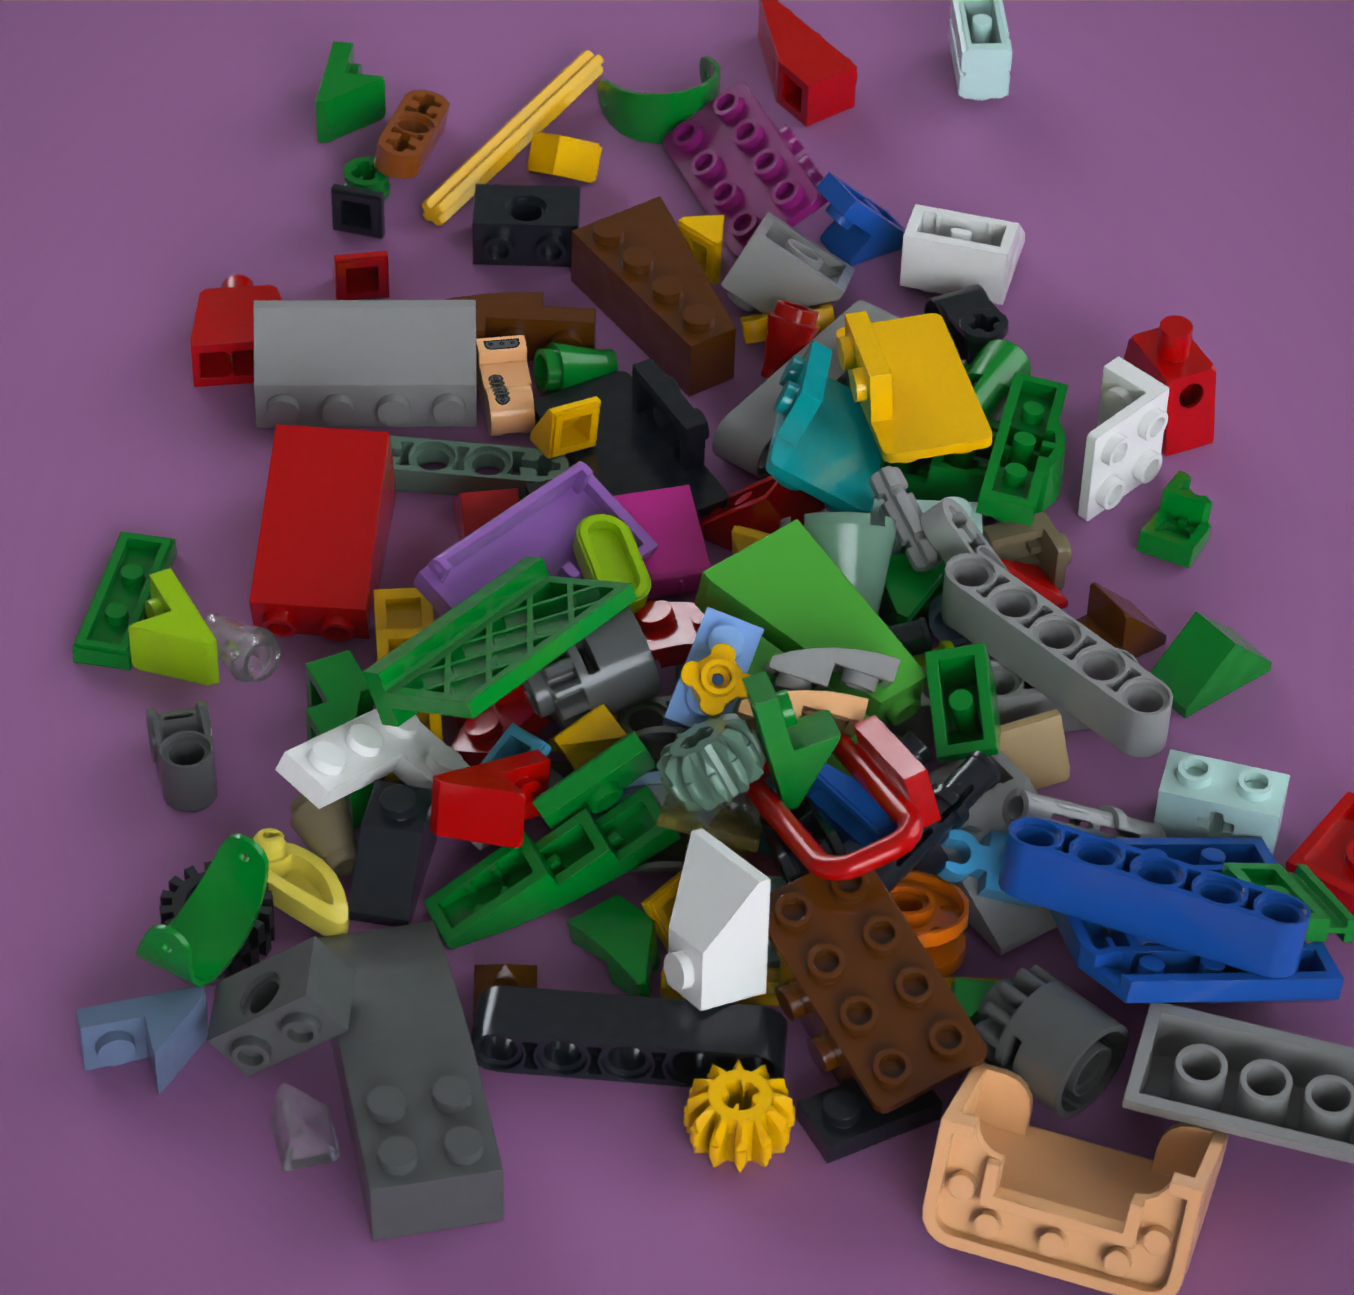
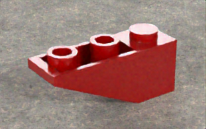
(804, 69)

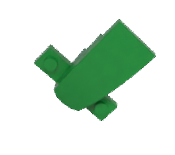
(1014, 474)

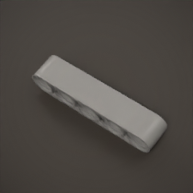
(747, 430)
(1057, 655)

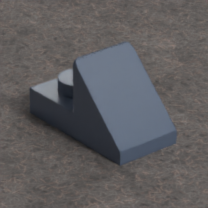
(155, 1026)

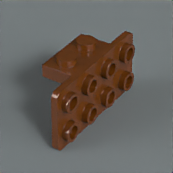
(867, 990)

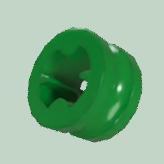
(362, 174)

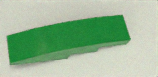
(548, 874)

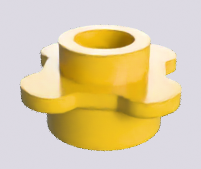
(699, 677)

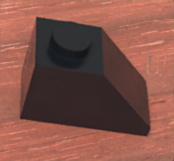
(392, 854)

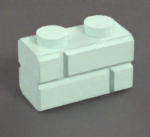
(980, 48)

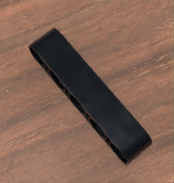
(622, 1036)

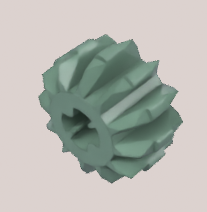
(711, 762)

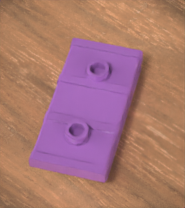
(534, 527)

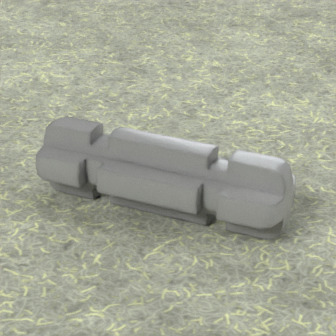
(891, 486)

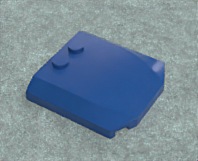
(1156, 973)

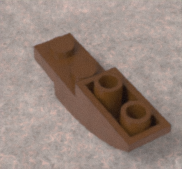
(525, 315)

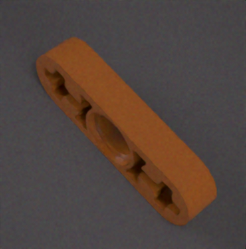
(411, 134)

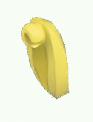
(304, 885)

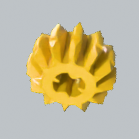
(739, 1116)

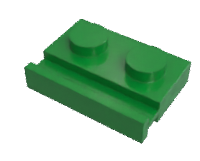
(1327, 912)

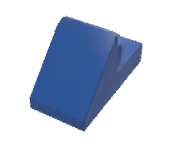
(860, 225)

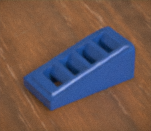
(849, 807)

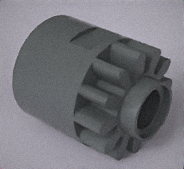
(604, 667)
(1051, 1039)

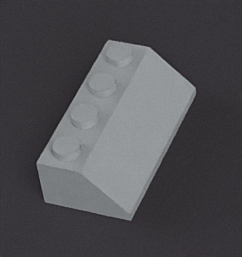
(365, 363)
(1245, 1081)

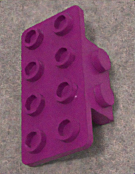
(744, 165)

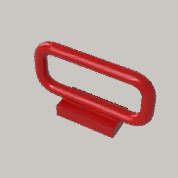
(888, 775)

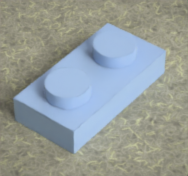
(713, 630)

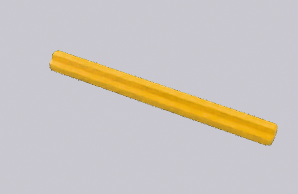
(512, 138)

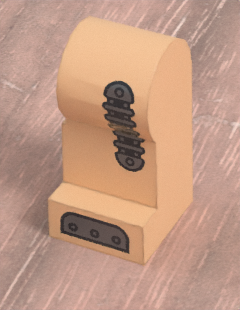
(505, 385)

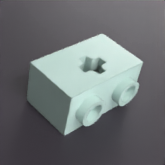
(1220, 799)

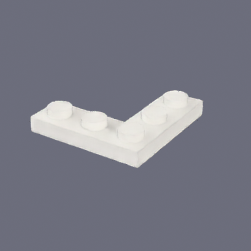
(363, 753)

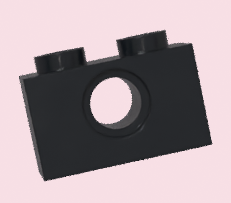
(524, 224)

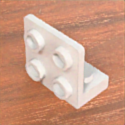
(1127, 437)

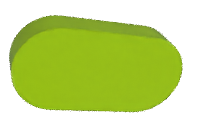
(610, 553)

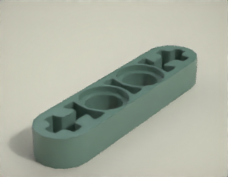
(461, 463)

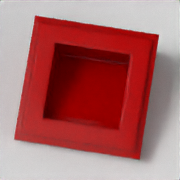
(361, 275)

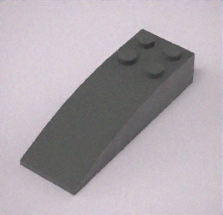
(414, 1088)

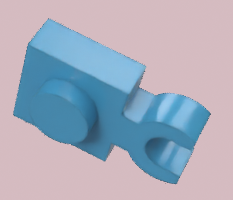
(978, 862)

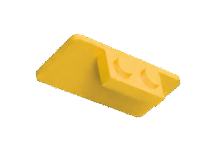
(911, 387)

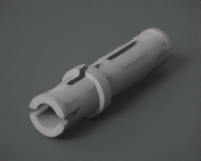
(1022, 803)

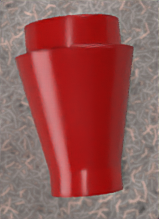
(787, 332)

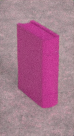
(673, 524)

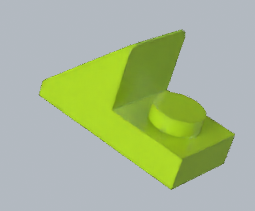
(174, 635)

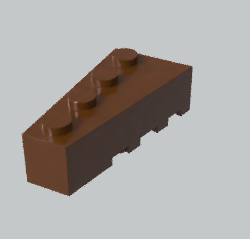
(656, 293)

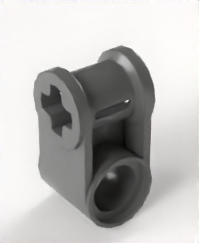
(184, 756)

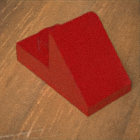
(489, 799)

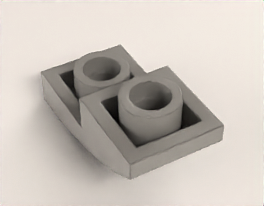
(813, 668)

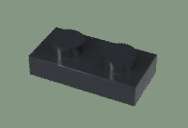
(845, 1122)

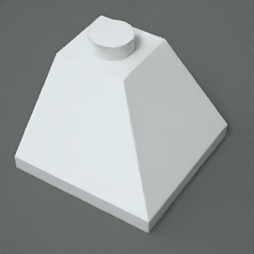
(718, 926)

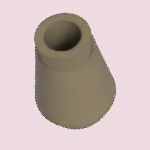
(327, 832)

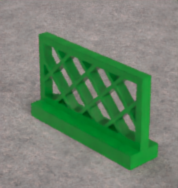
(491, 642)

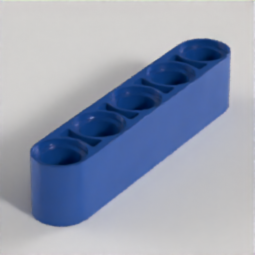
(1154, 897)

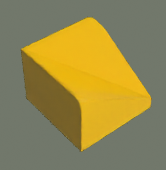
(564, 157)
(589, 736)

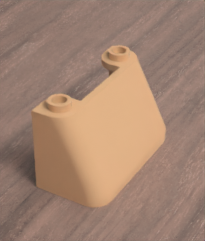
(1063, 1200)

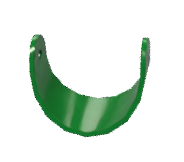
(653, 115)
(214, 918)

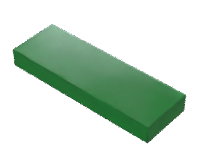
(121, 599)

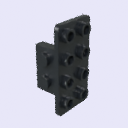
(644, 435)

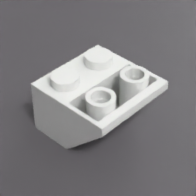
(959, 249)

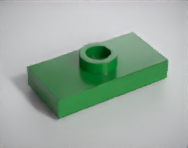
(596, 783)

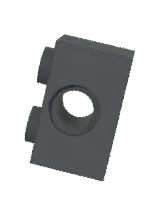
(281, 1006)

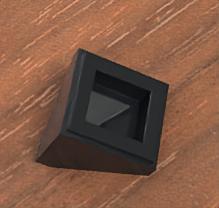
(358, 211)

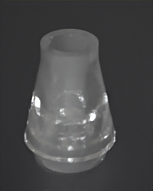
(244, 649)

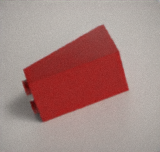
(323, 532)

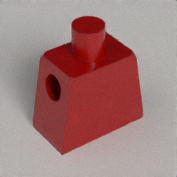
(225, 332)
(1180, 364)

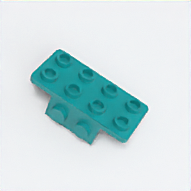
(822, 436)

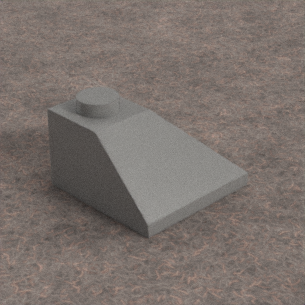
(784, 267)

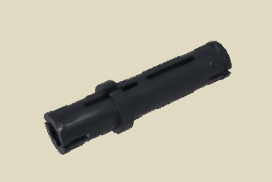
(953, 800)

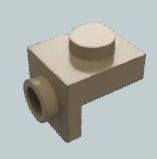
(1032, 544)

